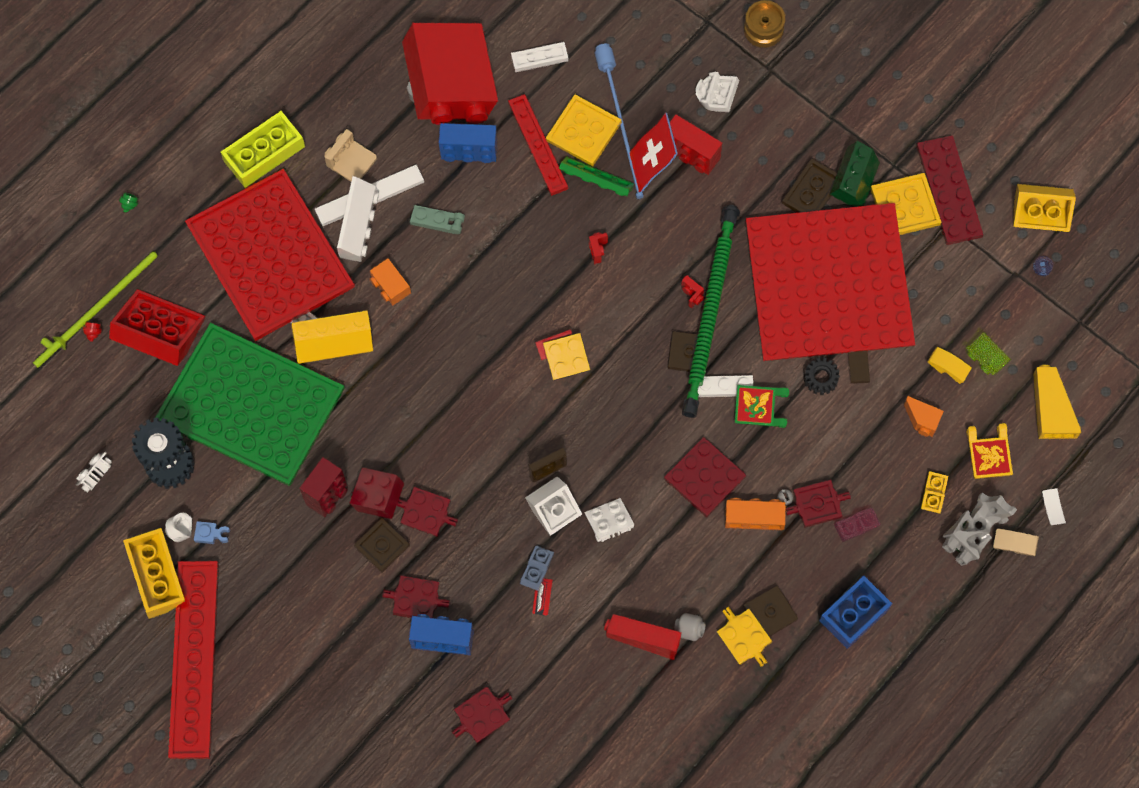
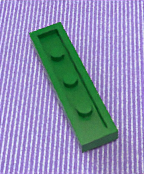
(594, 175)

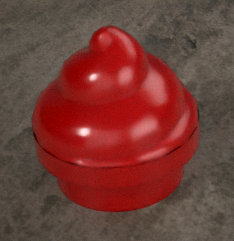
(92, 330)

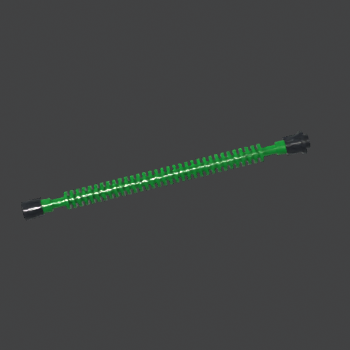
(710, 311)

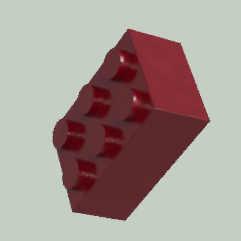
(324, 487)

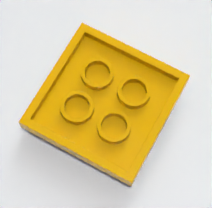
(583, 130)
(912, 200)

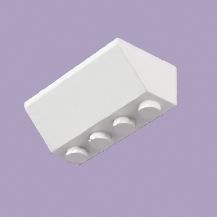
(357, 219)

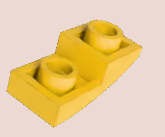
(949, 363)
(934, 492)

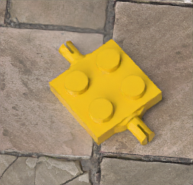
(744, 636)

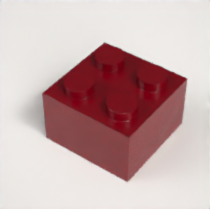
(377, 493)

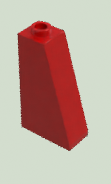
(644, 636)

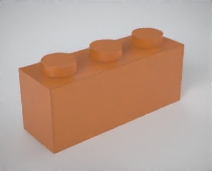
(755, 514)

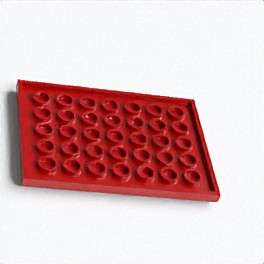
(269, 254)

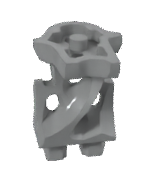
(963, 533)

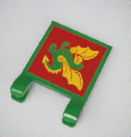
(757, 404)

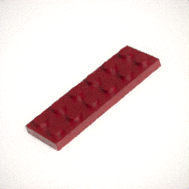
(950, 190)

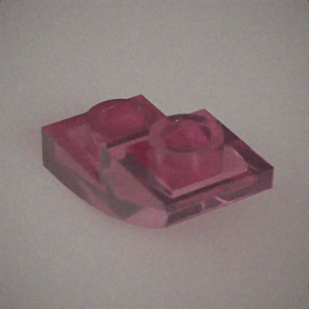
(857, 524)

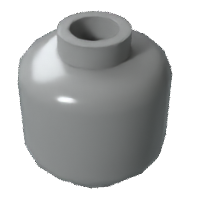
(690, 626)

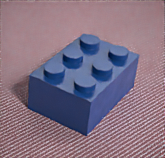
(468, 142)
(855, 612)
(441, 634)

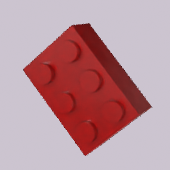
(695, 145)

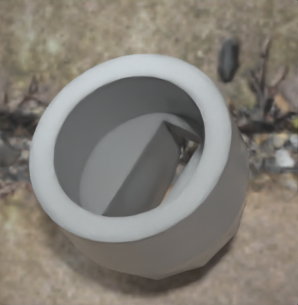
(781, 496)

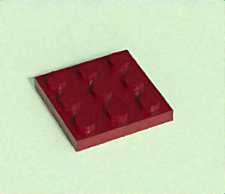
(705, 477)

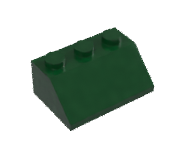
(855, 175)

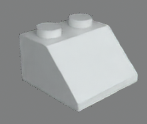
(553, 505)

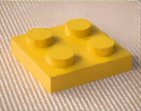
(566, 356)

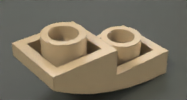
(1016, 542)

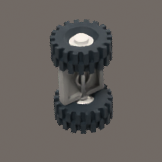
(163, 453)

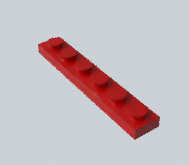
(538, 145)

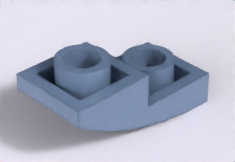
(536, 568)

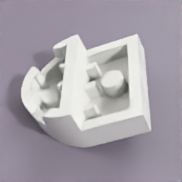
(717, 92)

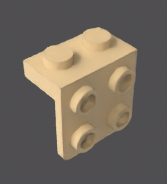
(349, 157)

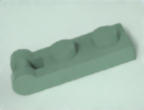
(437, 219)

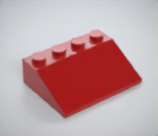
(156, 327)

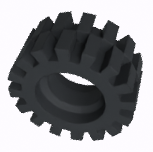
(813, 384)

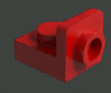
(595, 245)
(690, 288)

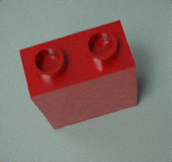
(450, 72)

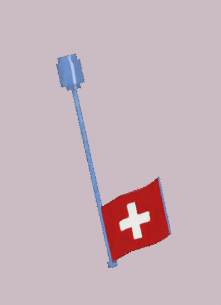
(655, 148)

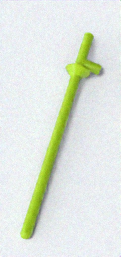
(61, 341)

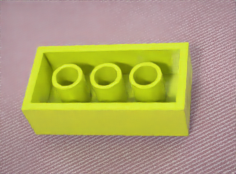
(263, 149)

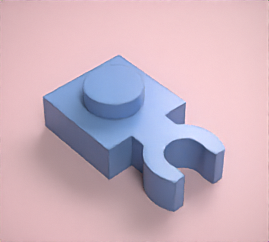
(208, 532)

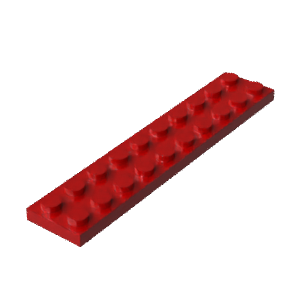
(194, 661)

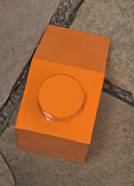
(923, 416)

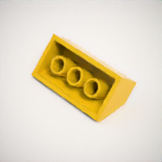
(332, 337)
(154, 572)

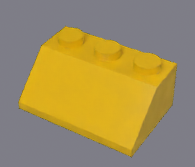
(1043, 207)

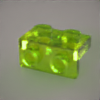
(988, 354)

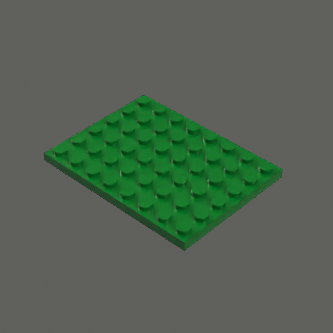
(250, 404)

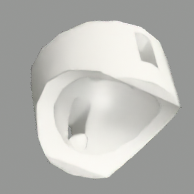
(179, 527)

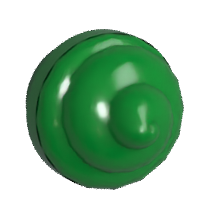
(128, 202)

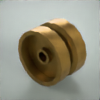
(764, 23)

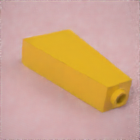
(1053, 406)

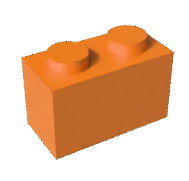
(390, 282)

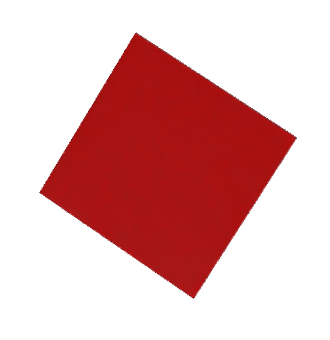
(829, 282)

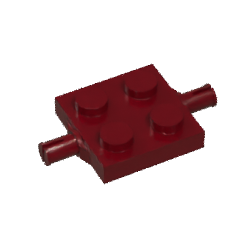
(817, 503)
(426, 512)
(415, 597)
(481, 715)

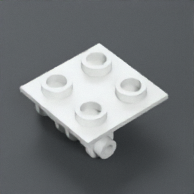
(98, 462)
(609, 519)

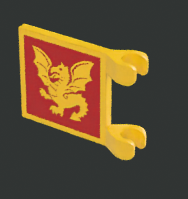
(991, 455)

